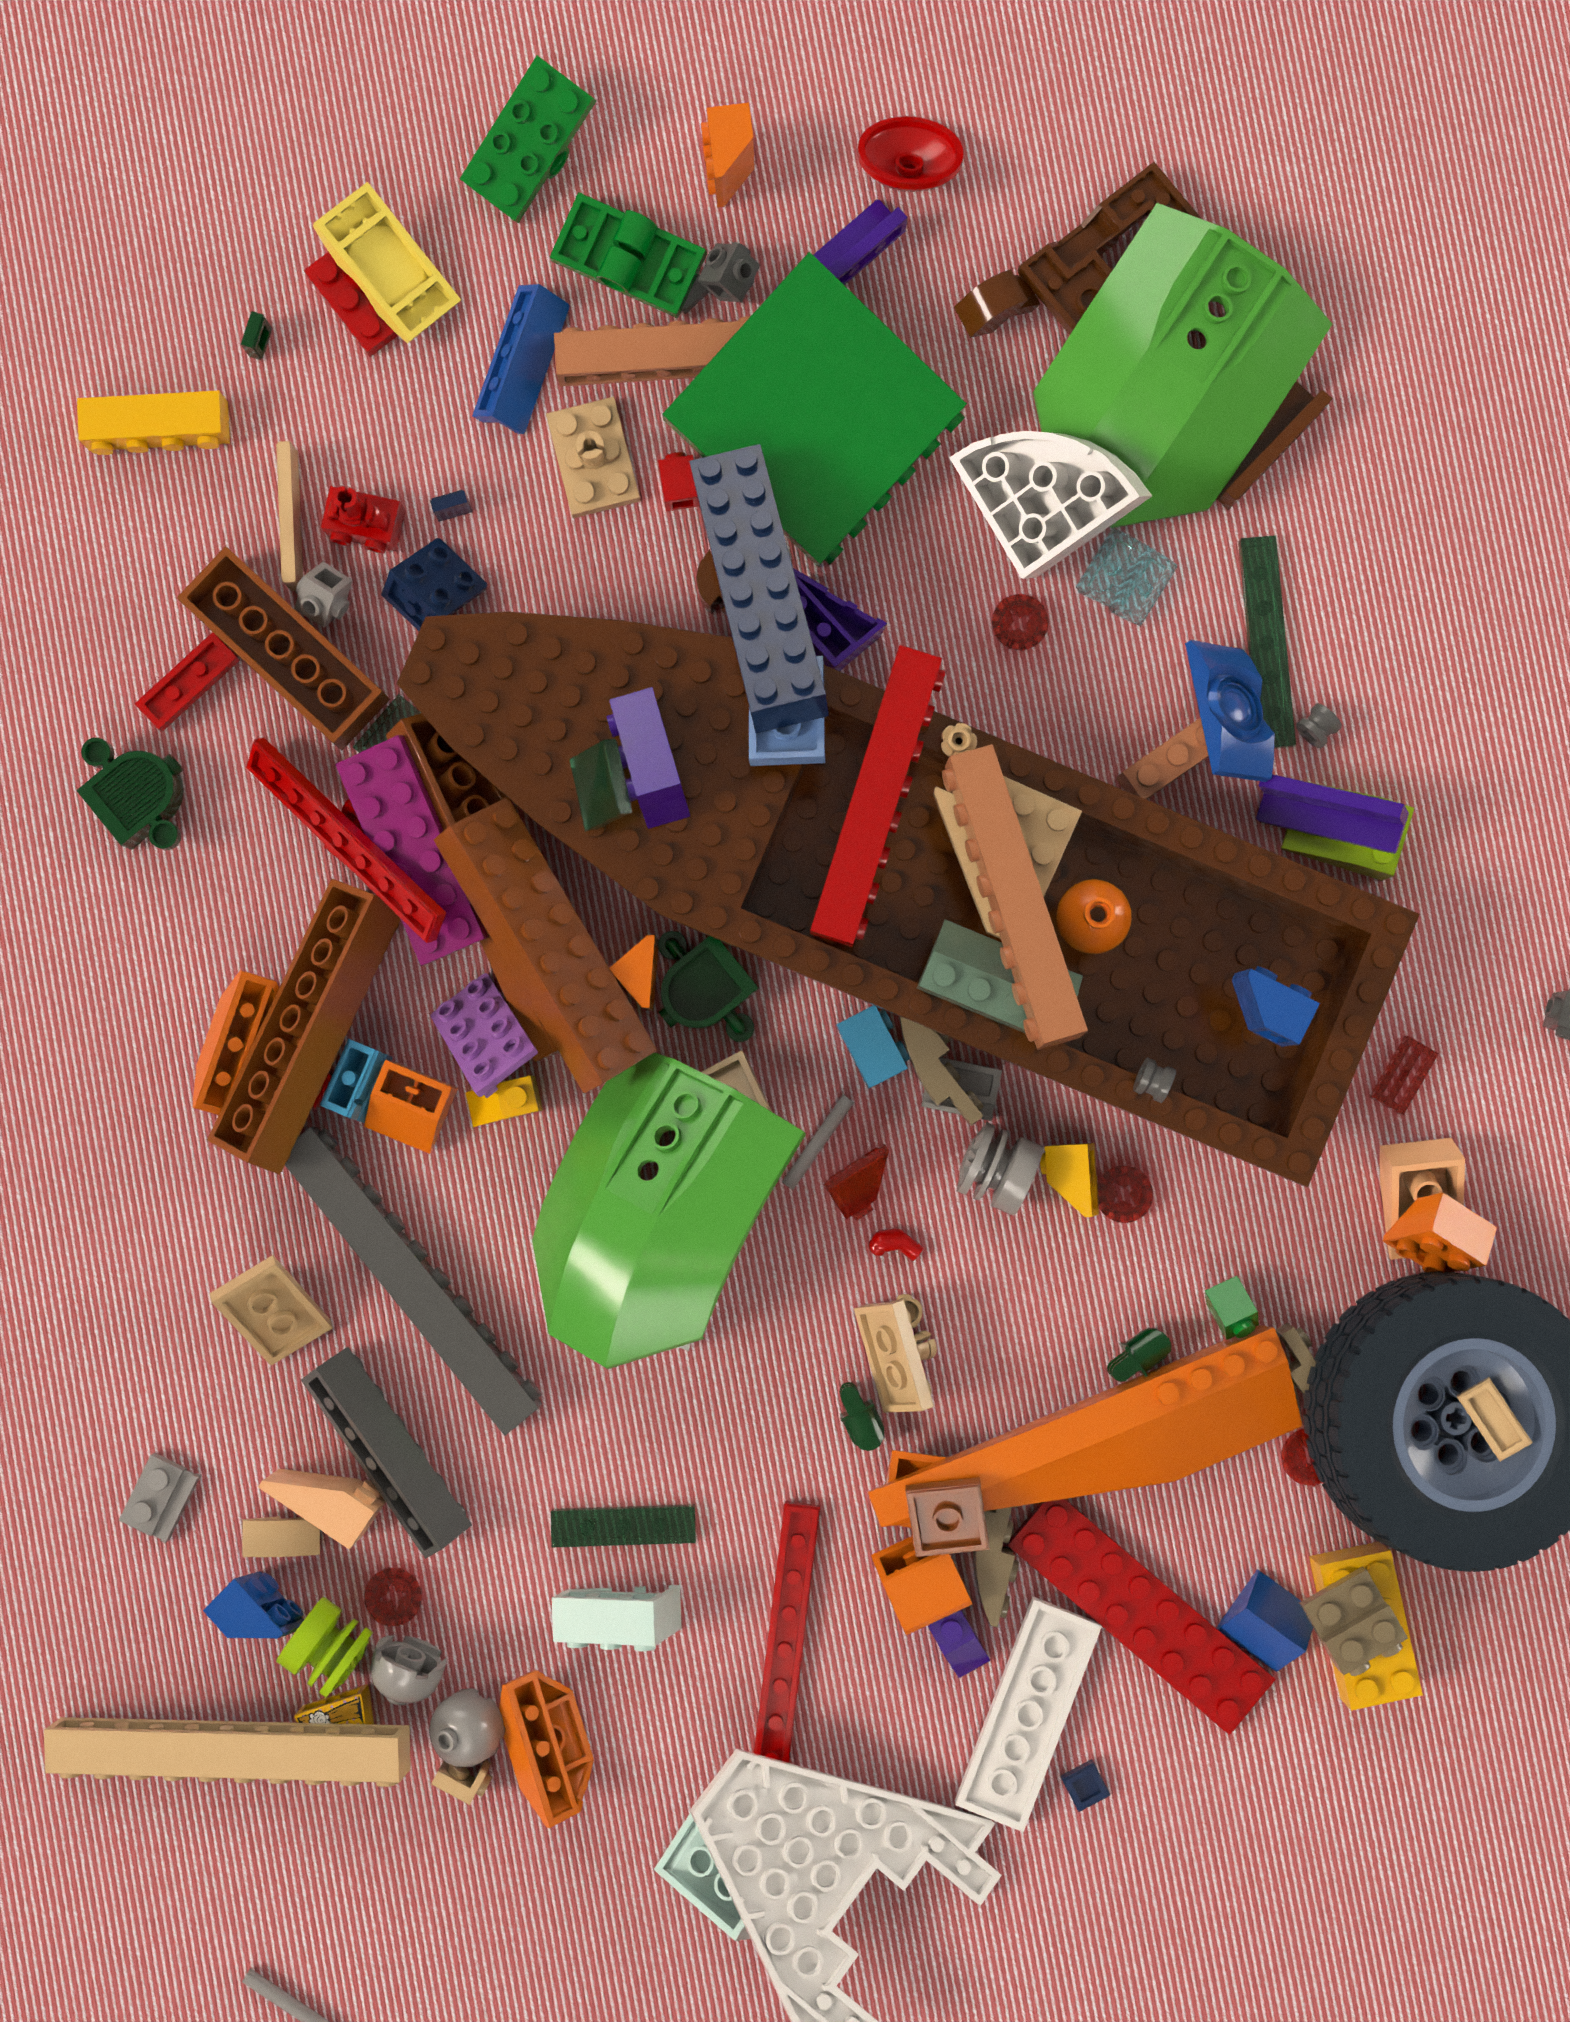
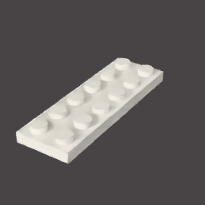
(1027, 1714)

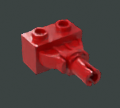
(362, 519)

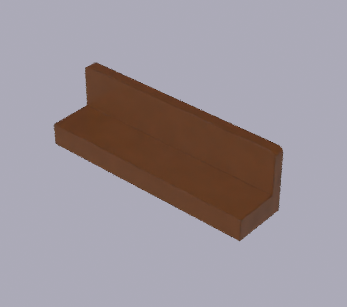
(1286, 425)

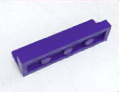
(862, 241)
(1332, 813)

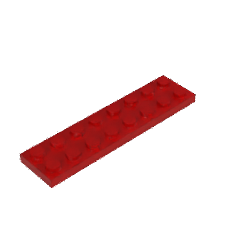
(1141, 1612)

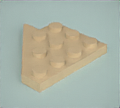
(1045, 828)

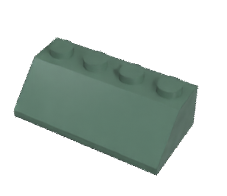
(970, 974)

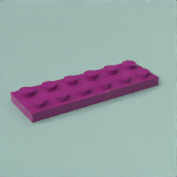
(403, 823)

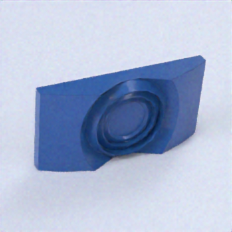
(1231, 711)

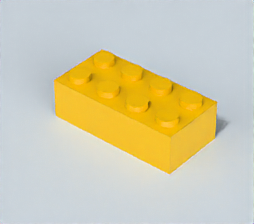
(1388, 1677)

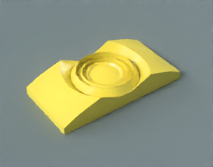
(385, 263)

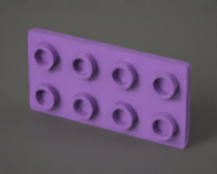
(483, 1035)

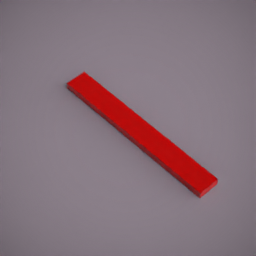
(346, 840)
(786, 1630)

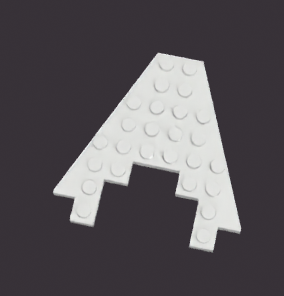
(801, 1851)

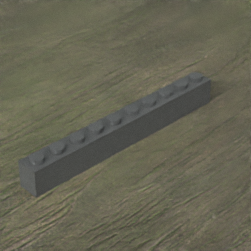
(412, 1280)

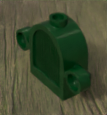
(134, 794)
(705, 986)

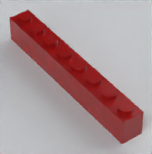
(876, 796)

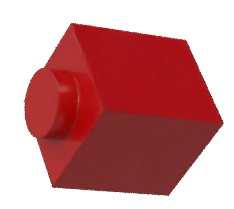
(677, 482)

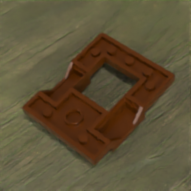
(1071, 270)

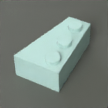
(616, 1617)

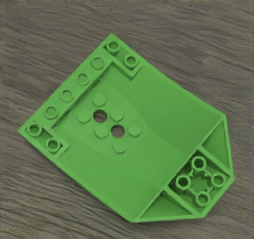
(1153, 399)
(642, 1261)

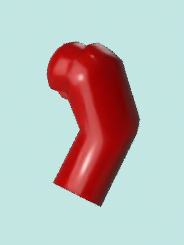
(892, 1240)

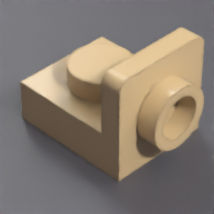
(460, 1784)

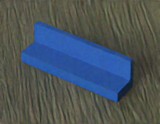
(521, 358)

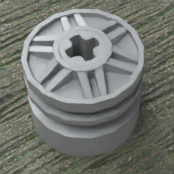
(999, 1168)

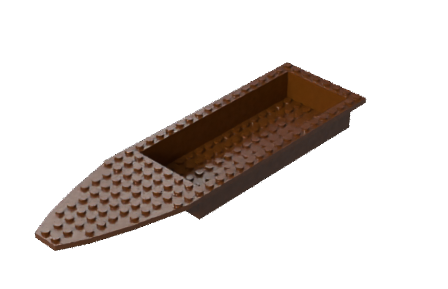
(755, 854)

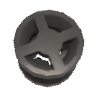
(1318, 725)
(1154, 1080)

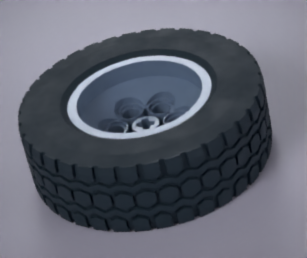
(1364, 1399)

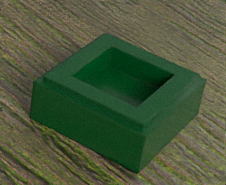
(256, 335)

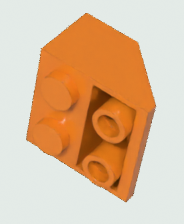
(727, 149)
(409, 1106)
(1442, 1235)
(920, 1587)

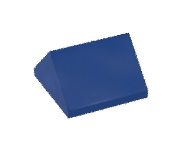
(1267, 1622)

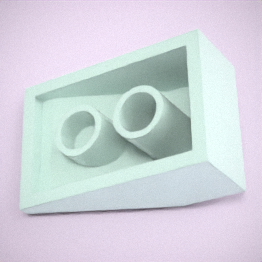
(693, 1873)

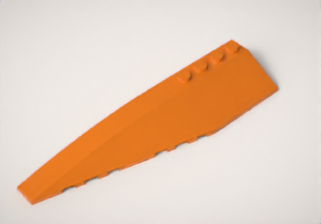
(1129, 1434)

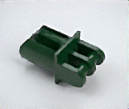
(1140, 1354)
(861, 1419)

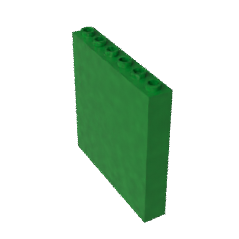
(828, 402)

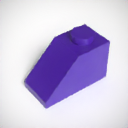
(959, 1643)

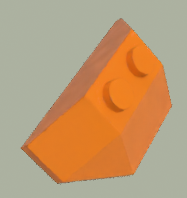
(231, 1037)
(546, 1745)

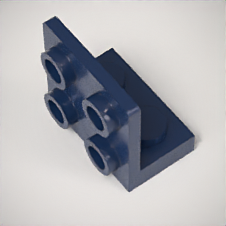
(431, 584)

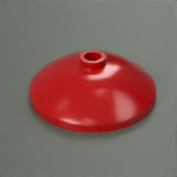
(910, 153)

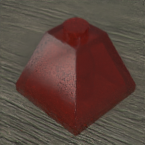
(858, 1183)

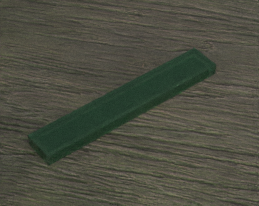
(1267, 633)

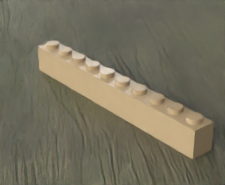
(228, 1750)

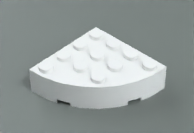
(1047, 493)

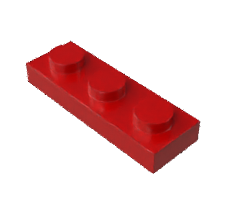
(350, 304)
(187, 682)

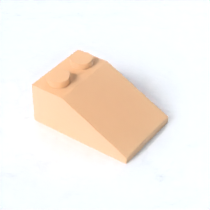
(1418, 1171)
(331, 1503)

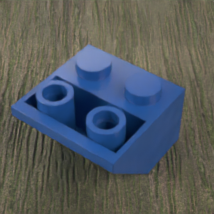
(1272, 1008)
(254, 1609)

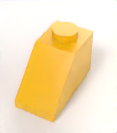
(511, 1100)
(1073, 1175)

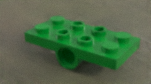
(528, 139)
(628, 254)

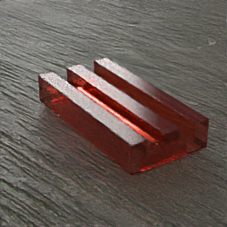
(1388, 1101)

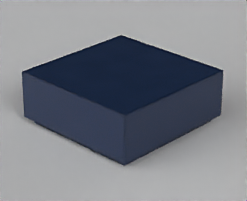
(451, 505)
(1085, 1785)

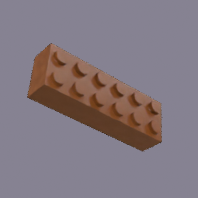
(283, 648)

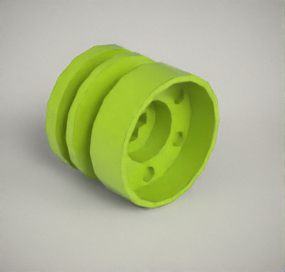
(324, 1647)

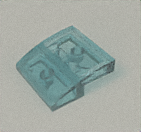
(1126, 576)

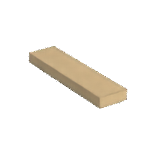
(289, 514)

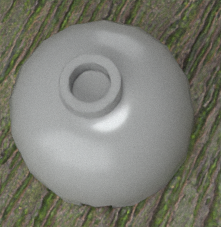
(406, 1669)
(466, 1728)

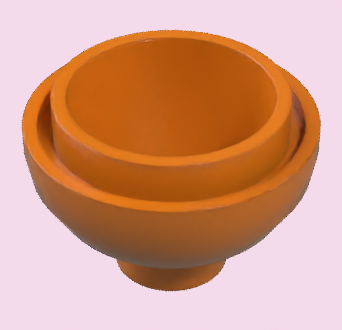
(1076, 922)

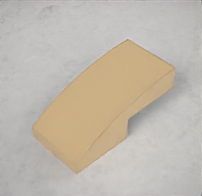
(279, 1537)

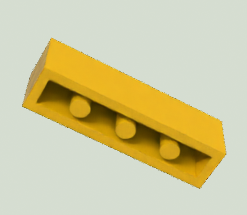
(153, 421)

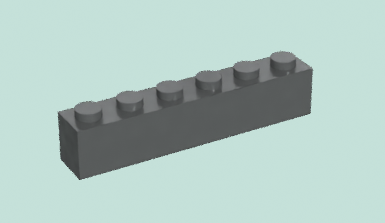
(387, 1452)

